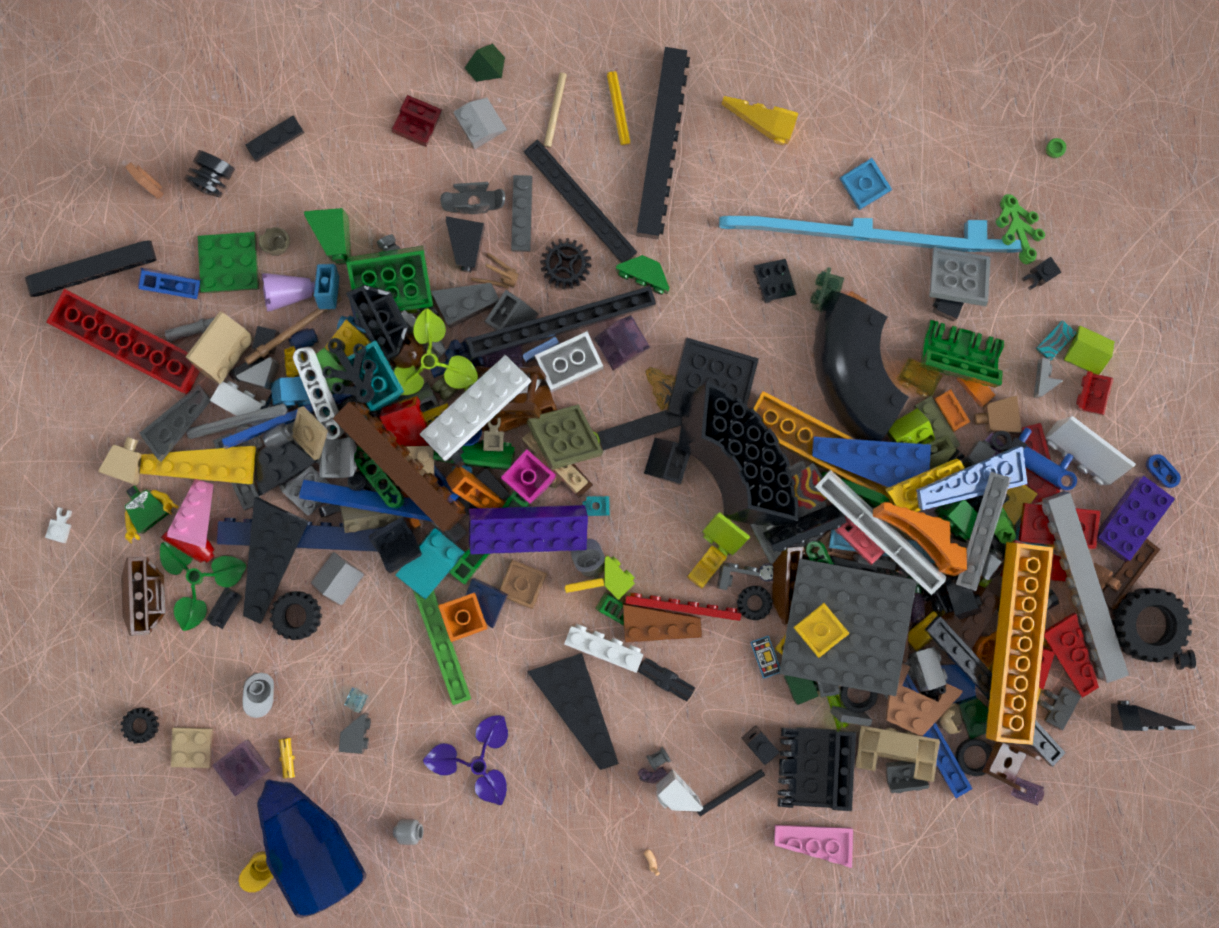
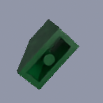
(801, 689)

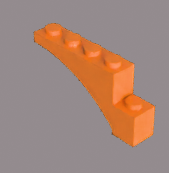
(929, 533)

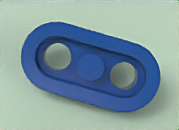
(1164, 468)

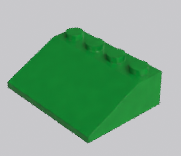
(396, 271)

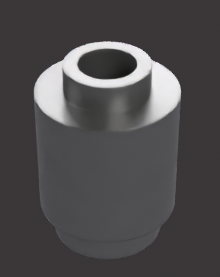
(278, 436)

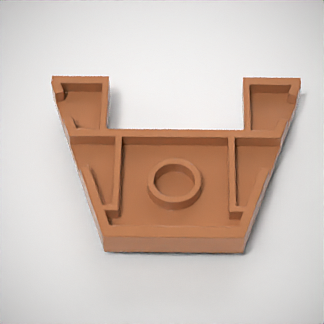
(915, 710)

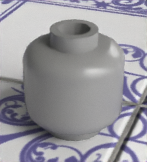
(408, 832)

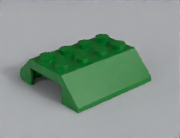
(959, 358)

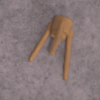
(508, 276)

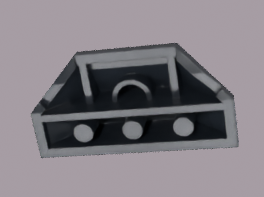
(379, 317)

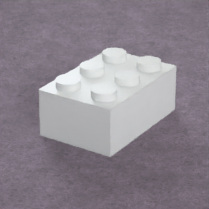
(569, 361)

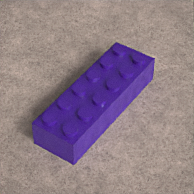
(528, 529)

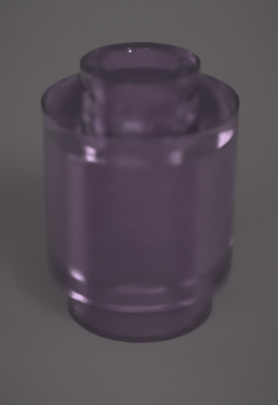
(918, 609)

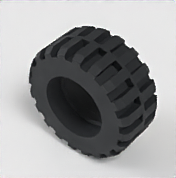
(1176, 624)

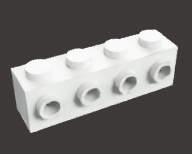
(608, 650)

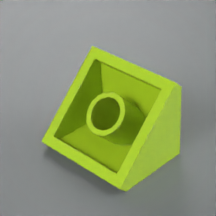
(1090, 350)

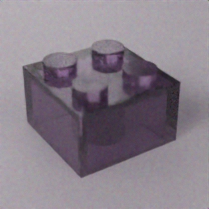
(241, 767)

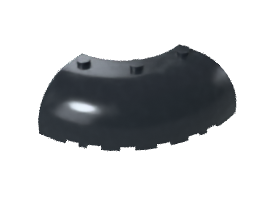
(852, 367)
(740, 457)

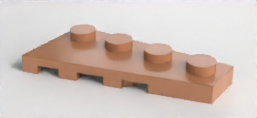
(145, 179)

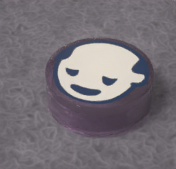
(767, 572)

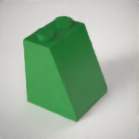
(332, 232)

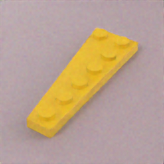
(219, 464)

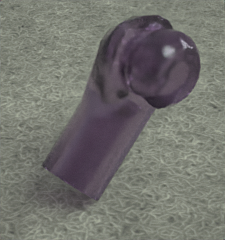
(651, 777)

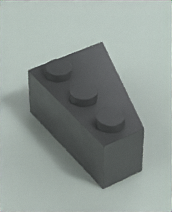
(465, 302)

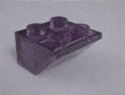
(622, 342)

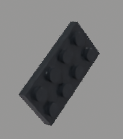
(807, 526)

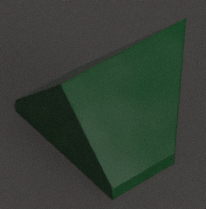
(486, 64)

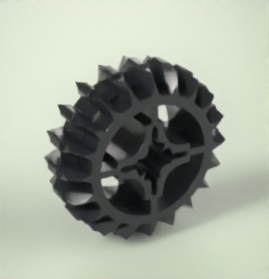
(558, 268)

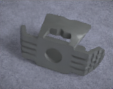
(459, 201)

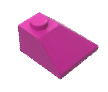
(528, 477)

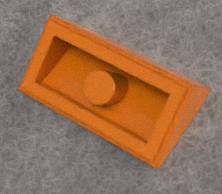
(979, 392)

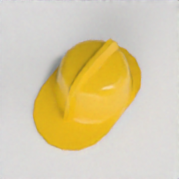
(255, 874)

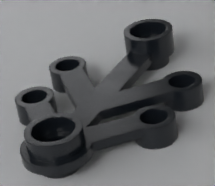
(352, 372)

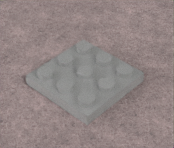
(959, 276)

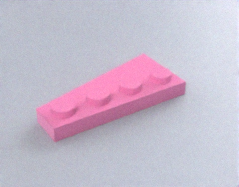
(193, 516)
(817, 841)

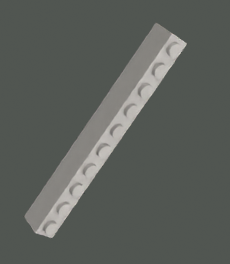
(1085, 587)

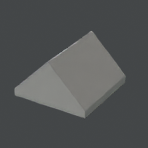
(261, 374)
(337, 579)

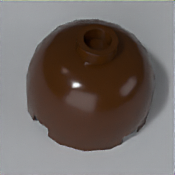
(409, 354)

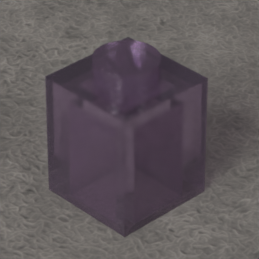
(1034, 791)

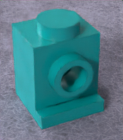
(604, 509)

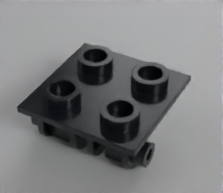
(774, 280)

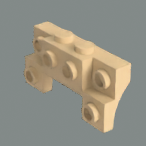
(898, 746)

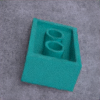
(432, 566)

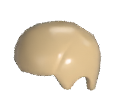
(951, 719)

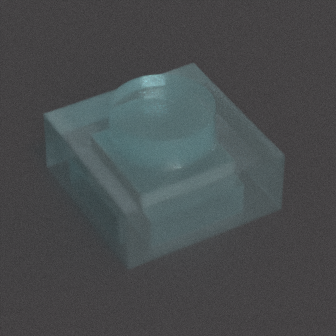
(356, 700)

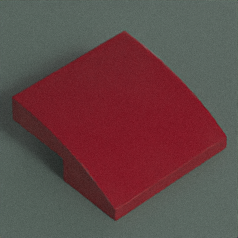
(416, 120)

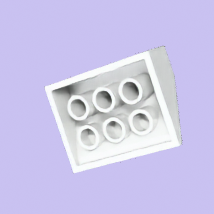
(1089, 451)

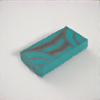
(1056, 340)

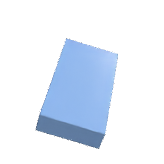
(530, 355)

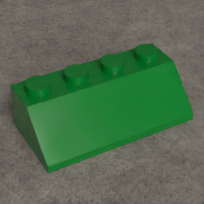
(476, 456)

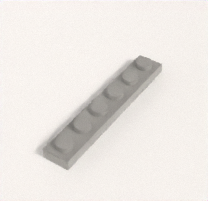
(984, 530)

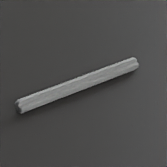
(237, 421)

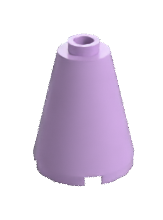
(285, 290)

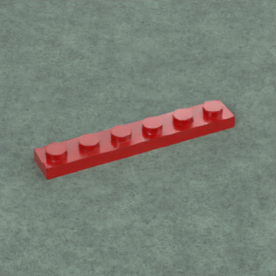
(691, 607)

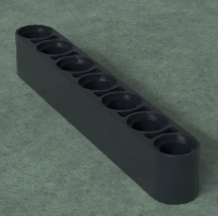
(90, 268)

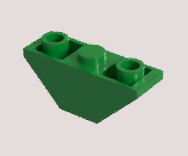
(645, 272)

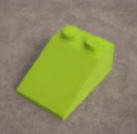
(724, 534)

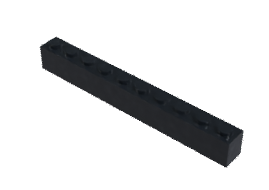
(661, 143)
(560, 323)

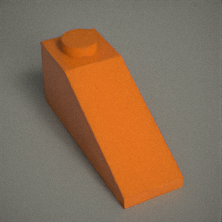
(472, 489)

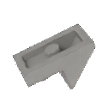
(1043, 383)

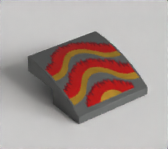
(805, 489)

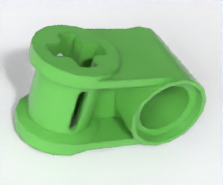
(1004, 528)

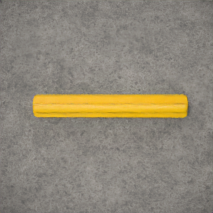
(618, 108)

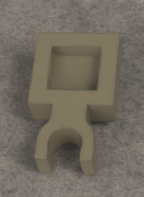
(493, 439)

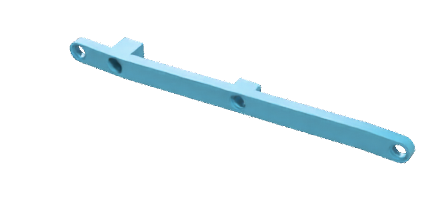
(862, 230)

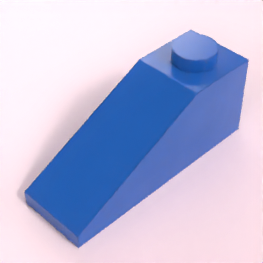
(168, 283)

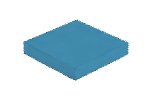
(865, 184)

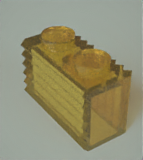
(918, 378)

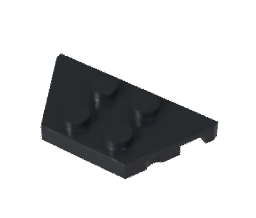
(279, 464)

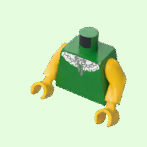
(145, 511)

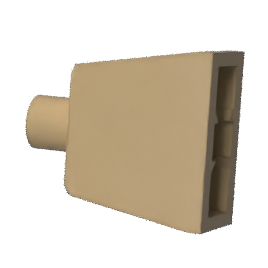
(123, 462)

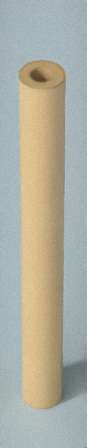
(555, 109)

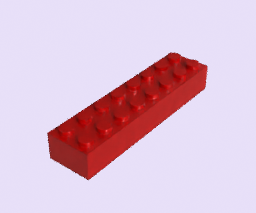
(123, 341)

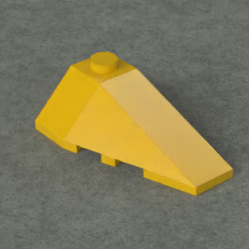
(774, 123)

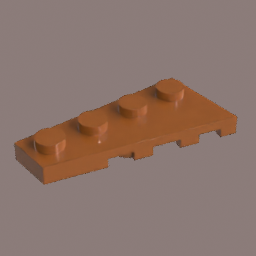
(654, 625)

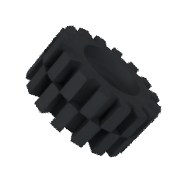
(766, 603)
(129, 731)

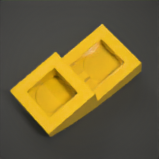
(706, 567)

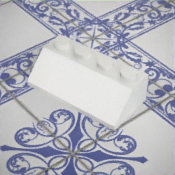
(676, 794)

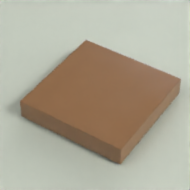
(523, 584)

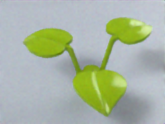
(460, 370)

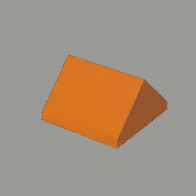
(462, 617)

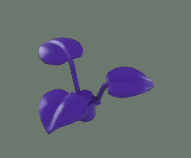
(490, 786)

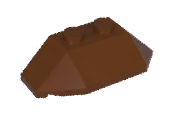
(784, 580)
(142, 595)

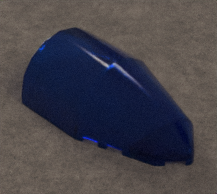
(306, 850)

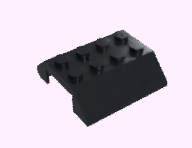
(817, 768)

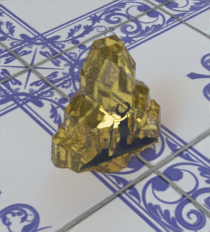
(662, 386)

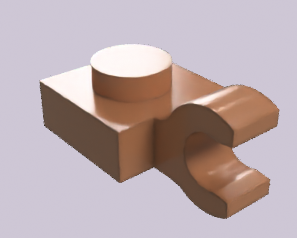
(1104, 577)

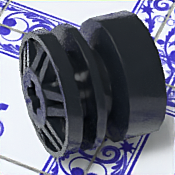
(209, 173)

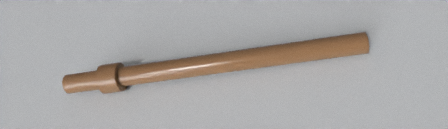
(263, 350)

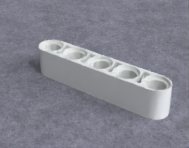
(311, 385)

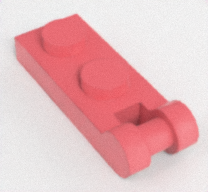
(860, 542)

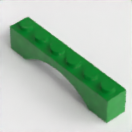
(470, 563)

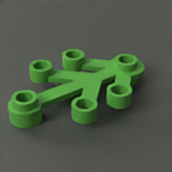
(1010, 205)

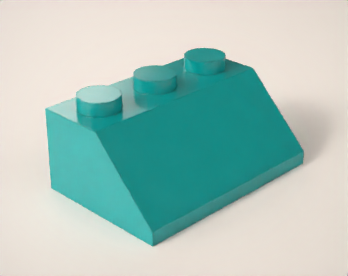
(384, 380)

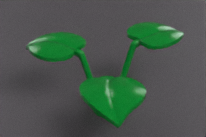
(190, 611)

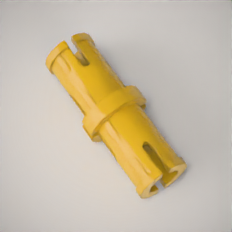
(286, 758)

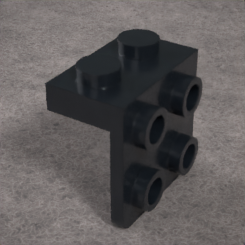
(395, 545)

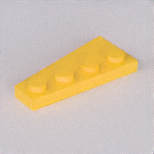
(905, 493)

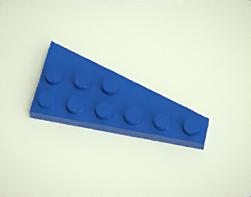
(875, 460)

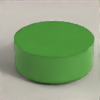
(1056, 148)

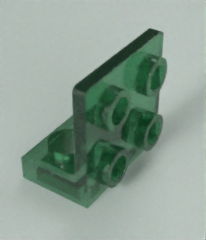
(826, 283)

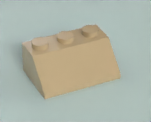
(219, 348)

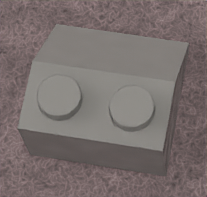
(479, 122)
(928, 669)

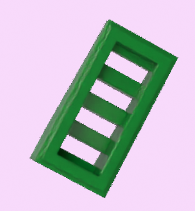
(604, 601)

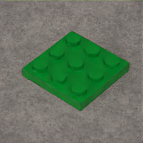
(228, 262)

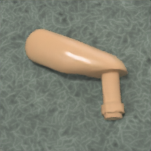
(652, 862)

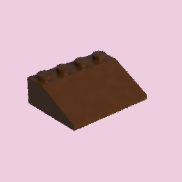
(968, 628)

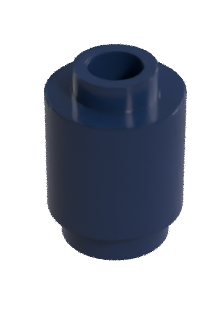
(303, 338)

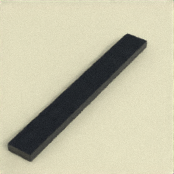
(580, 201)

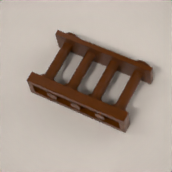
(520, 410)

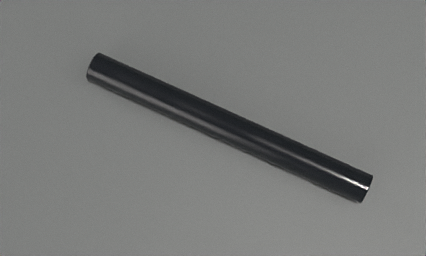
(731, 792)

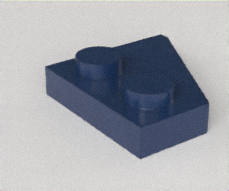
(490, 600)

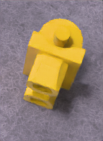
(291, 369)

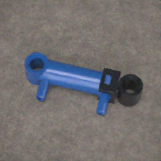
(1036, 462)

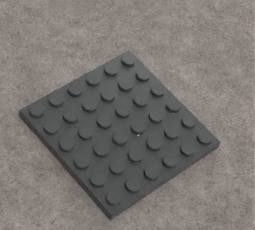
(873, 611)

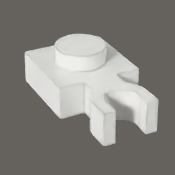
(59, 529)

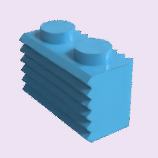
(326, 286)

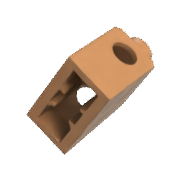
(1000, 416)

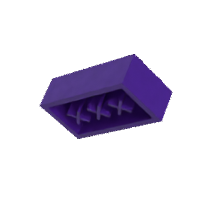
(1134, 518)

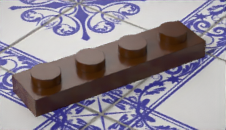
(1129, 573)

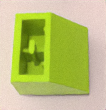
(912, 429)
(615, 579)

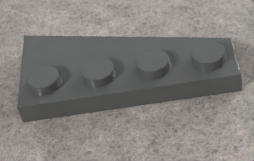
(172, 424)

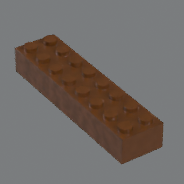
(399, 465)

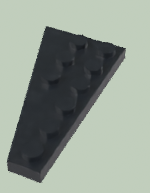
(272, 546)
(574, 698)

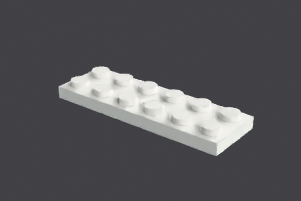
(475, 407)

